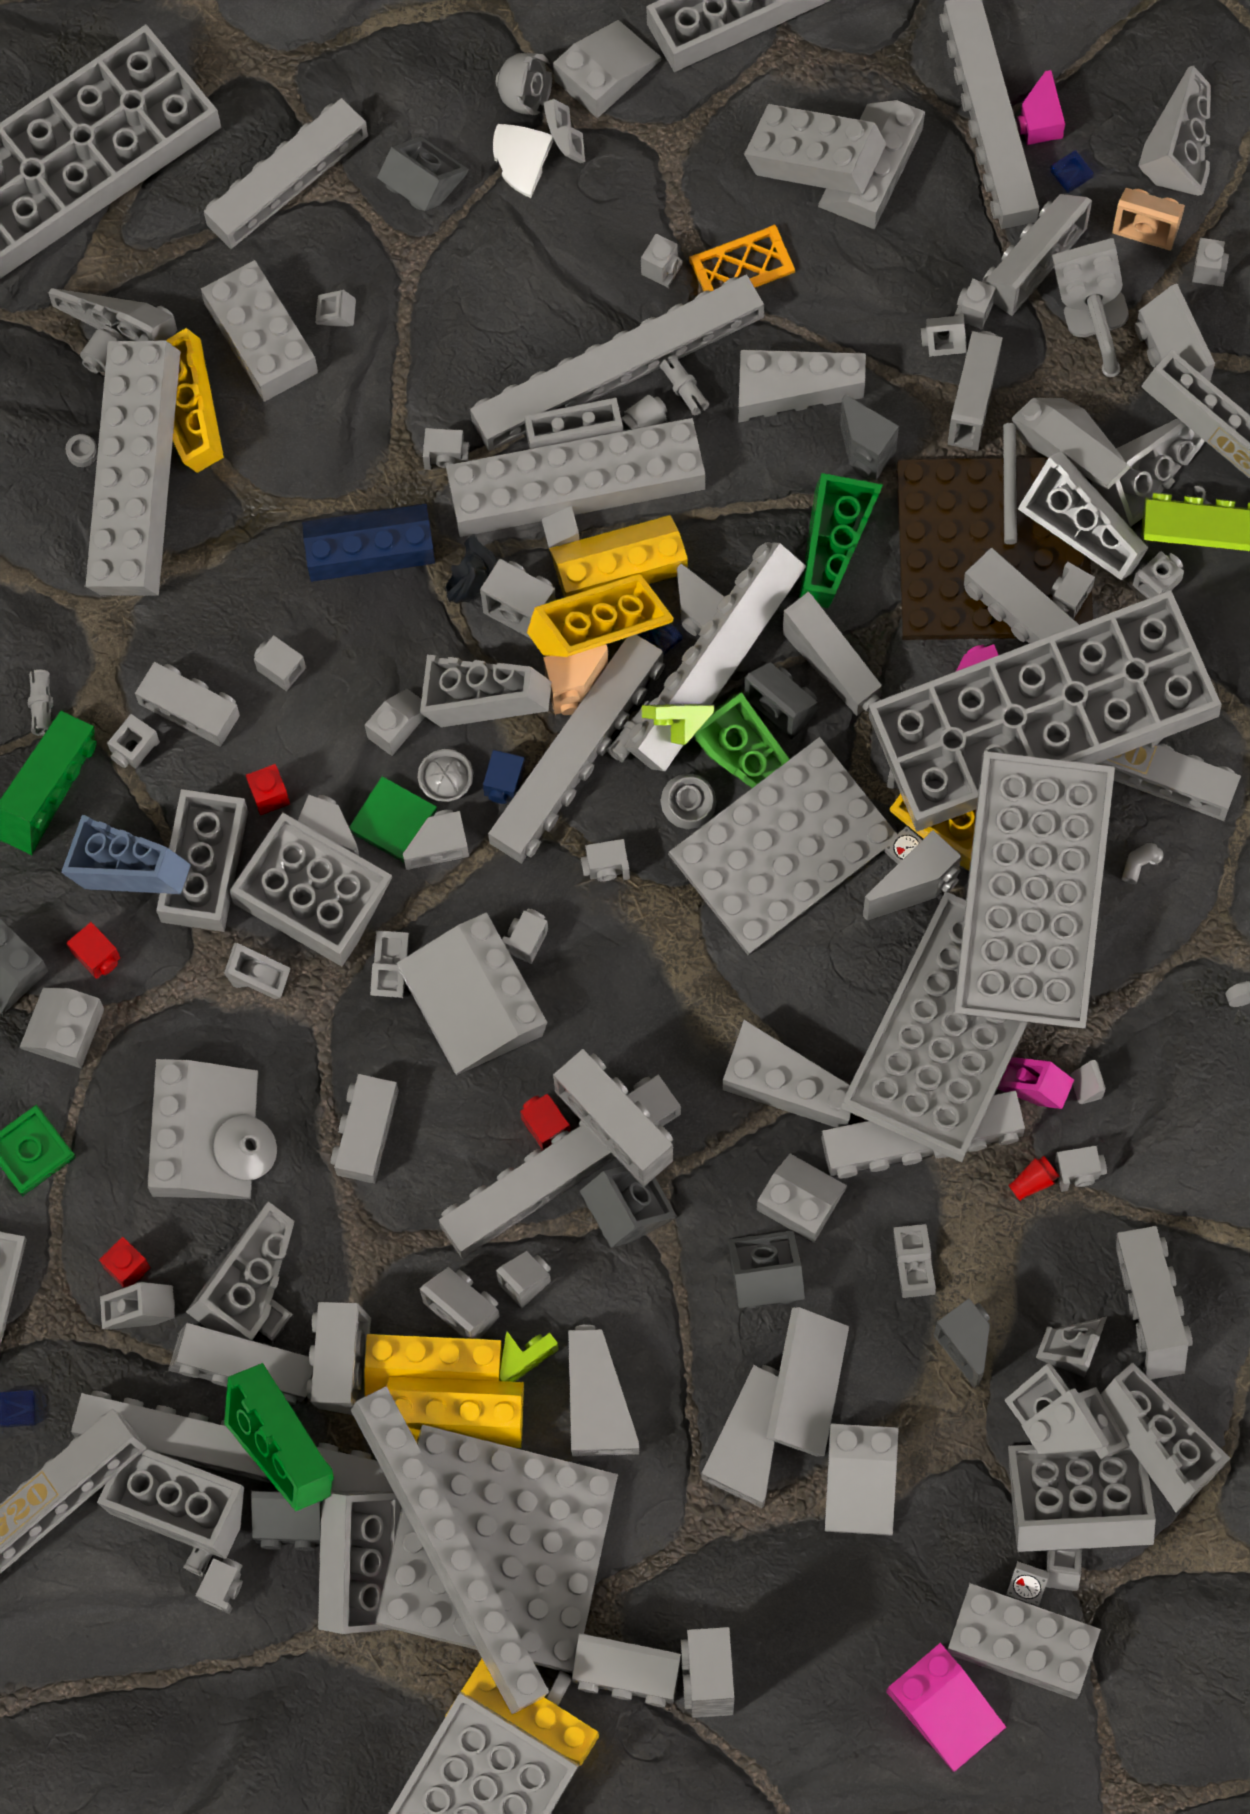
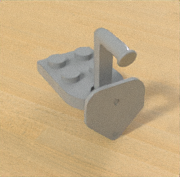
(1091, 289)

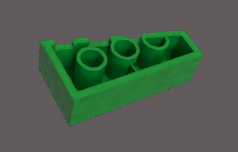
(836, 525)
(44, 781)
(276, 1438)

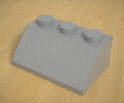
(1169, 326)
(338, 1356)
(626, 1670)

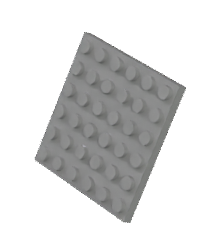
(533, 1530)

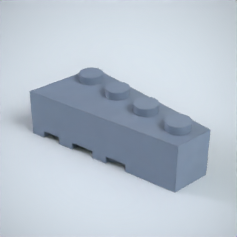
(122, 862)

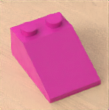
(946, 1707)

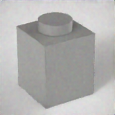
(279, 662)

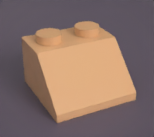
(1148, 218)
(574, 677)

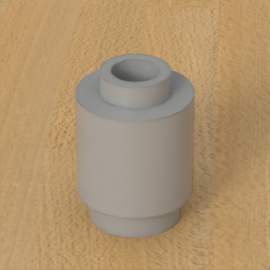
(95, 351)
(644, 413)

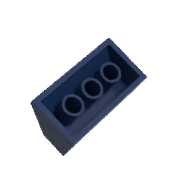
(368, 542)

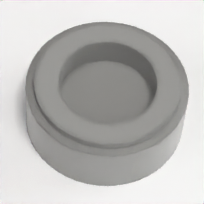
(81, 450)
(1238, 994)
(559, 1687)

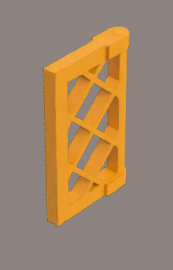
(748, 241)

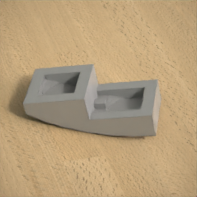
(567, 138)
(386, 977)
(914, 1261)

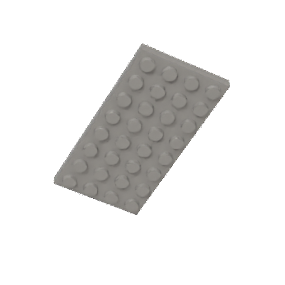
(1034, 890)
(926, 1066)

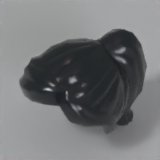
(471, 572)

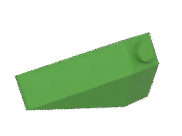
(741, 741)

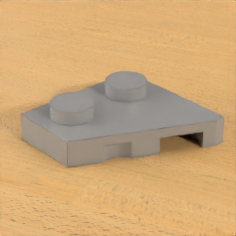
(1064, 1426)

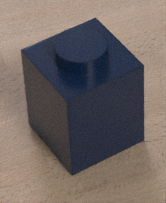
(503, 777)

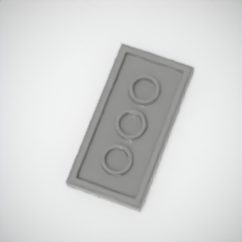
(807, 1382)

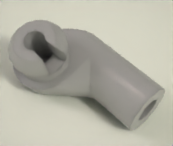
(1146, 853)

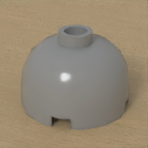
(524, 82)

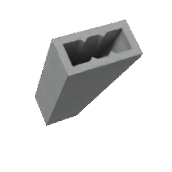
(974, 390)
(830, 654)
(597, 1403)
(742, 1453)

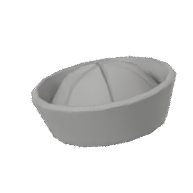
(445, 775)
(688, 791)

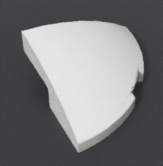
(521, 155)

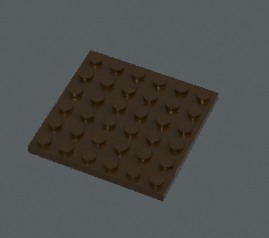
(946, 523)

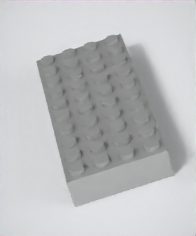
(94, 141)
(1056, 699)

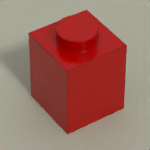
(268, 789)
(94, 951)
(543, 1120)
(124, 1263)

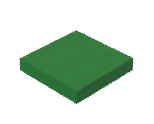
(391, 818)
(32, 1150)

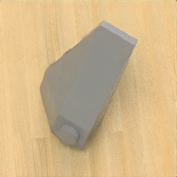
(1177, 144)
(130, 318)
(1060, 425)
(1152, 465)
(243, 1285)

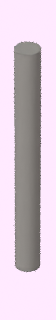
(1010, 489)

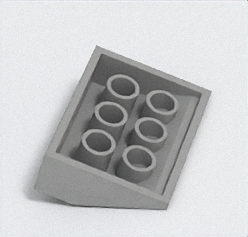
(311, 889)
(472, 994)
(187, 1112)
(1079, 1500)

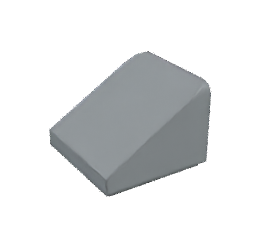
(335, 309)
(560, 527)
(1088, 1083)
(1064, 1569)

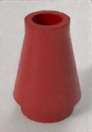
(1034, 1178)

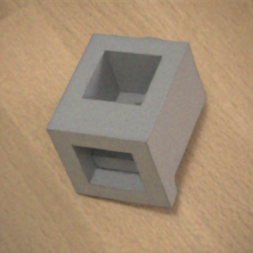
(661, 261)
(1210, 262)
(976, 303)
(950, 344)
(444, 447)
(1152, 583)
(1072, 589)
(132, 732)
(606, 861)
(526, 935)
(1079, 1167)
(220, 1584)

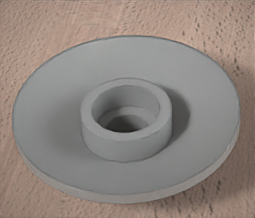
(235, 1157)

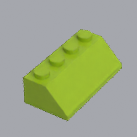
(1196, 522)

